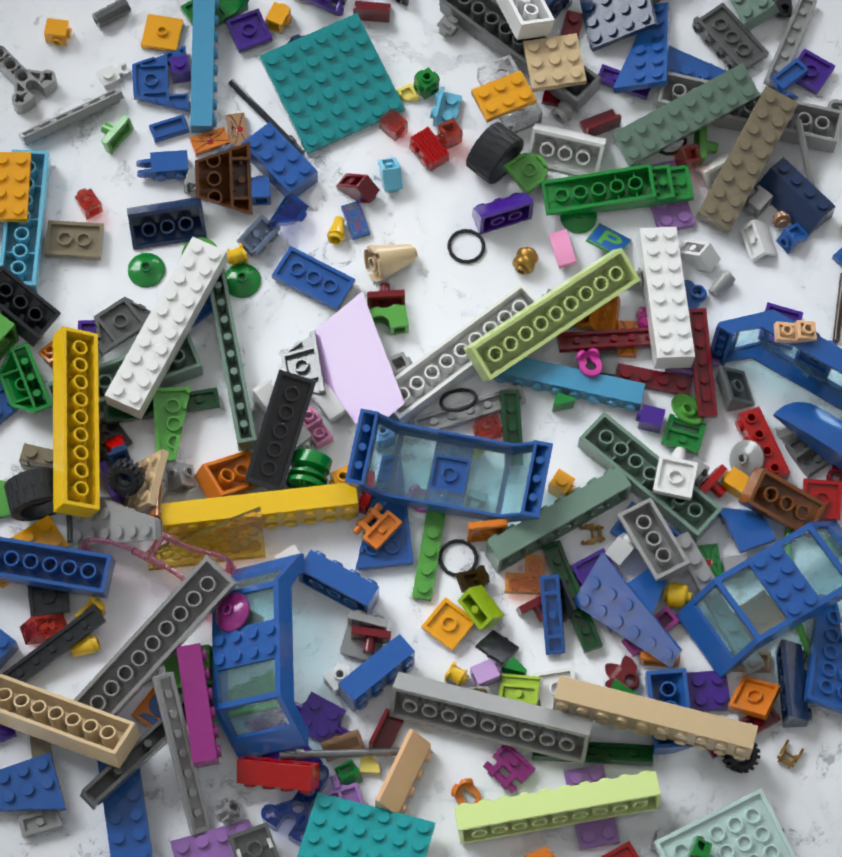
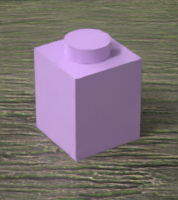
(485, 673)

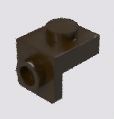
(472, 578)

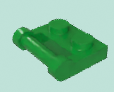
(677, 437)

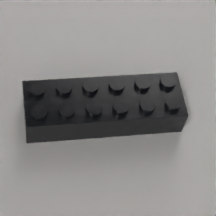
(280, 431)

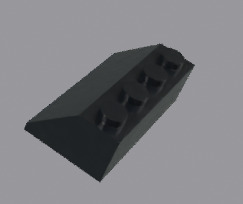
(25, 308)

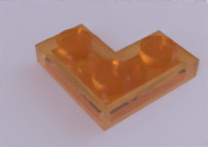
(529, 581)

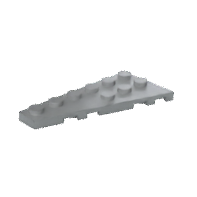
(116, 524)

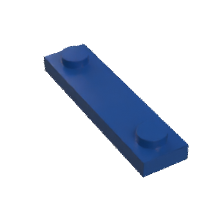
(552, 614)

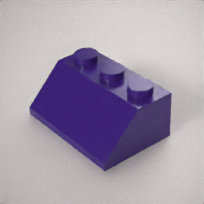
(503, 212)

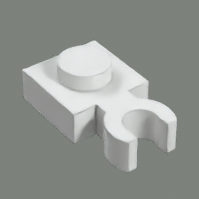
(111, 76)

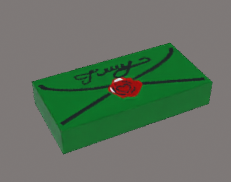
(711, 555)

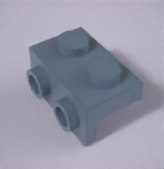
(257, 236)

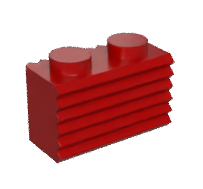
(429, 149)

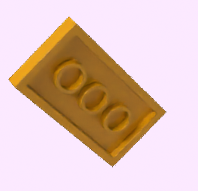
(14, 186)
(42, 532)

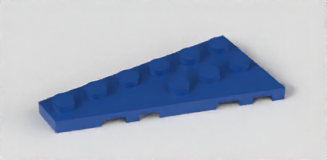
(648, 57)
(619, 607)
(825, 661)
(31, 786)

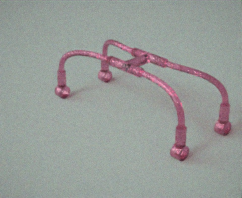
(149, 556)

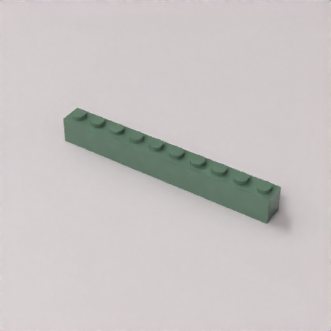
(232, 365)

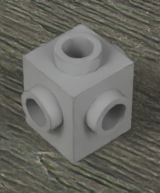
(181, 477)

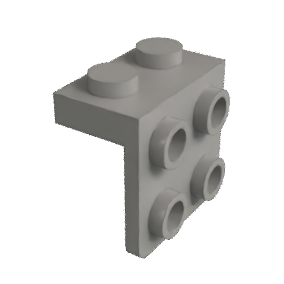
(354, 648)

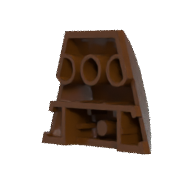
(226, 178)

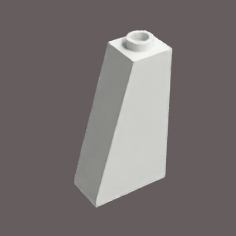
(261, 398)

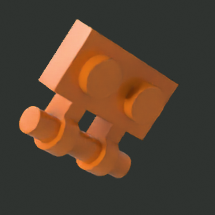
(381, 531)

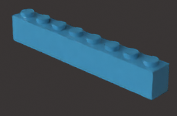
(203, 66)
(571, 382)

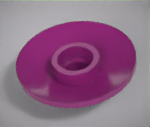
(232, 612)

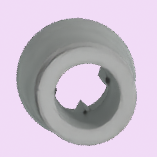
(722, 283)

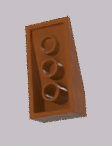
(780, 500)

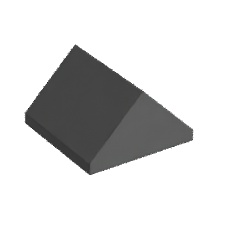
(734, 389)

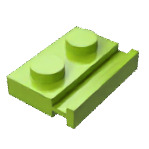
(520, 688)

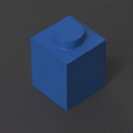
(260, 190)

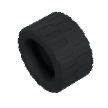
(493, 151)
(30, 494)

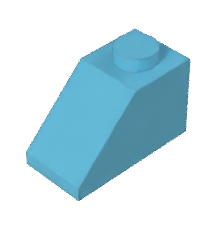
(390, 174)

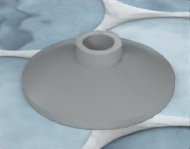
(753, 456)

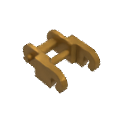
(591, 528)
(783, 751)

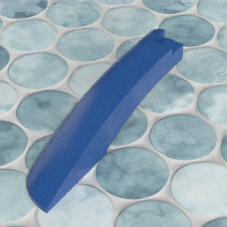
(815, 428)

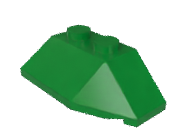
(23, 381)

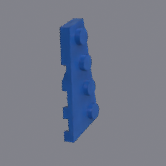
(691, 66)

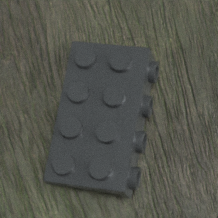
(729, 38)

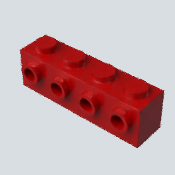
(755, 428)
(278, 773)

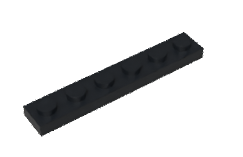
(56, 645)

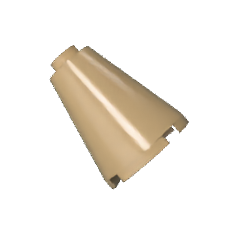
(388, 259)

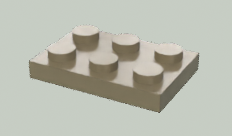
(74, 240)

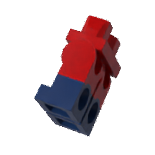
(117, 450)

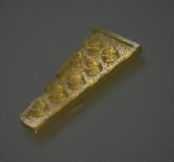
(236, 538)

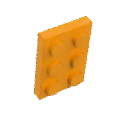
(503, 96)

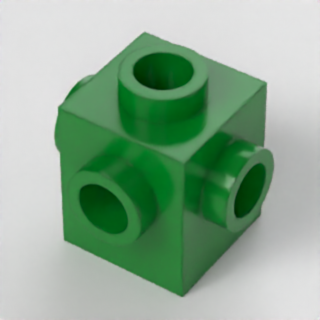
(426, 83)

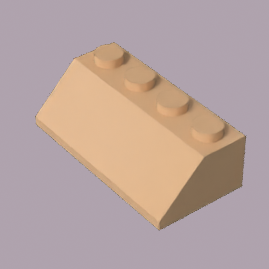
(403, 773)

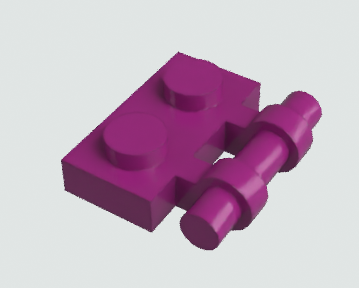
(513, 763)

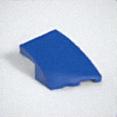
(746, 528)

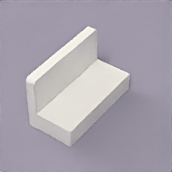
(711, 169)
(757, 240)

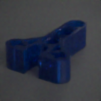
(285, 810)

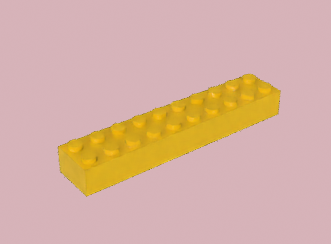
(75, 423)
(277, 508)

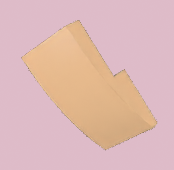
(795, 332)

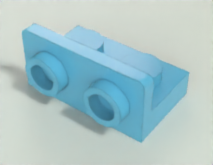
(446, 107)

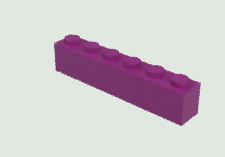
(198, 706)

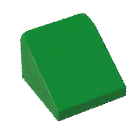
(563, 402)
(514, 667)
(348, 773)

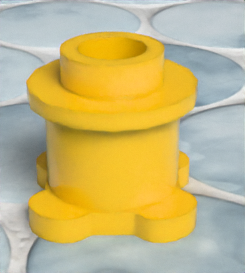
(236, 255)
(456, 675)

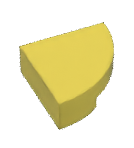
(408, 93)
(369, 765)

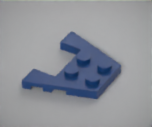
(152, 82)

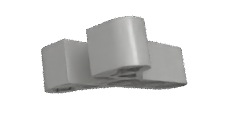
(43, 81)

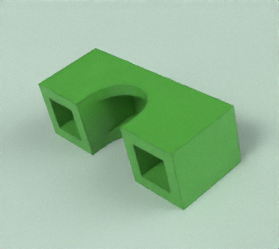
(393, 317)

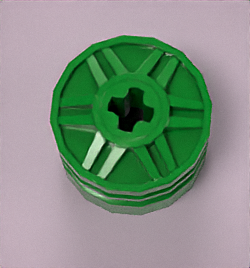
(308, 469)

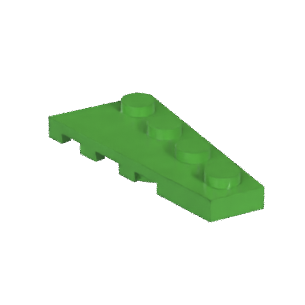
(169, 416)

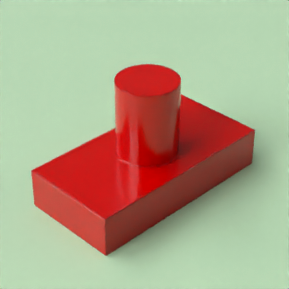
(712, 483)

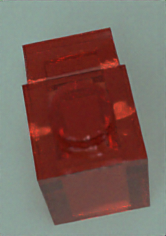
(42, 627)

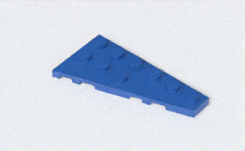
(396, 550)

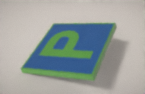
(607, 239)

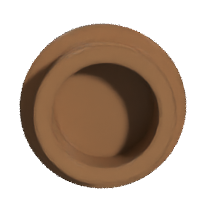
(781, 219)

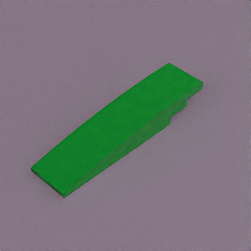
(617, 189)

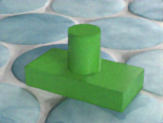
(116, 134)
(704, 146)

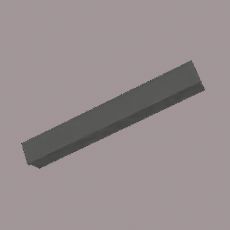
(112, 777)

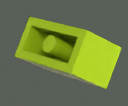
(481, 607)

